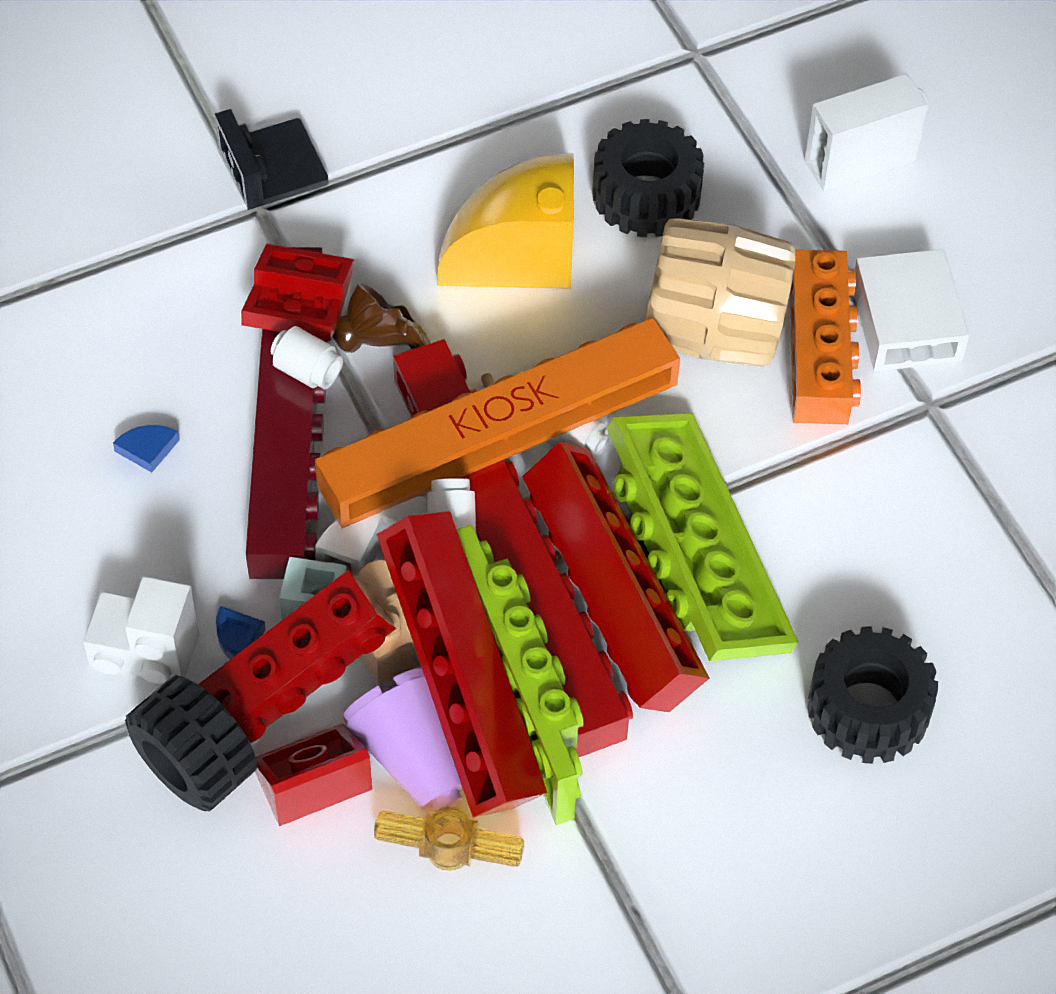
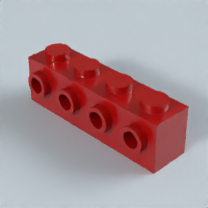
(300, 654)

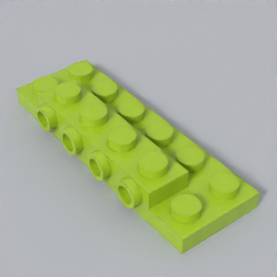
(697, 538)
(533, 674)

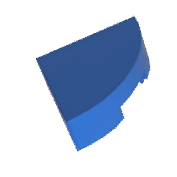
(146, 445)
(237, 630)

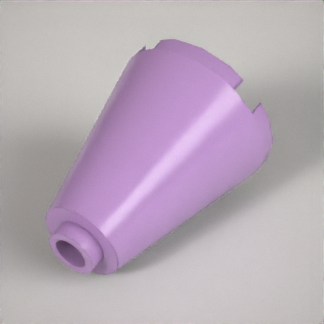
(407, 739)

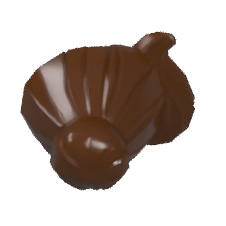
(376, 323)

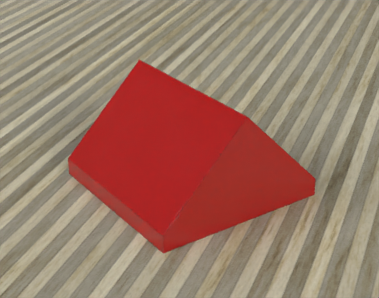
(314, 773)

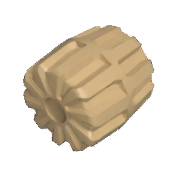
(721, 291)

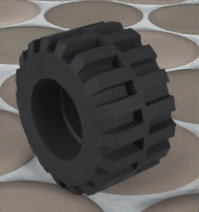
(647, 151)
(879, 661)
(191, 743)

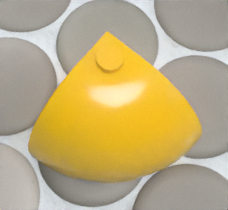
(514, 229)

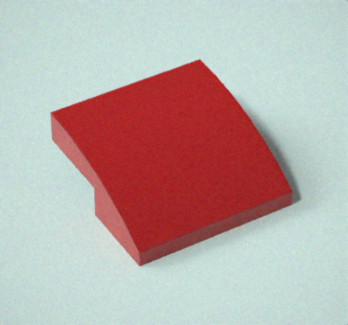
(297, 290)

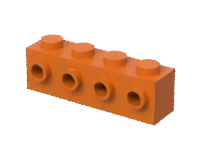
(822, 338)

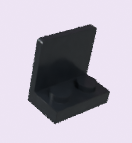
(269, 161)

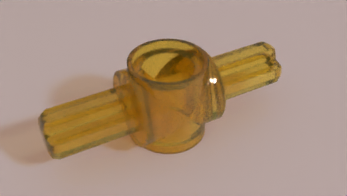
(424, 832)

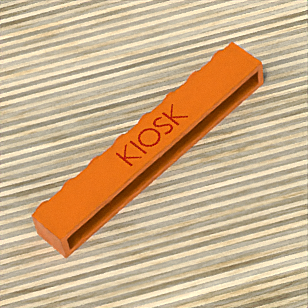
(496, 421)

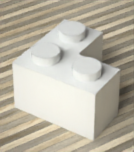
(145, 634)

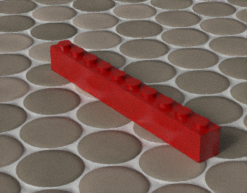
(435, 377)

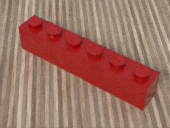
(614, 578)
(461, 663)

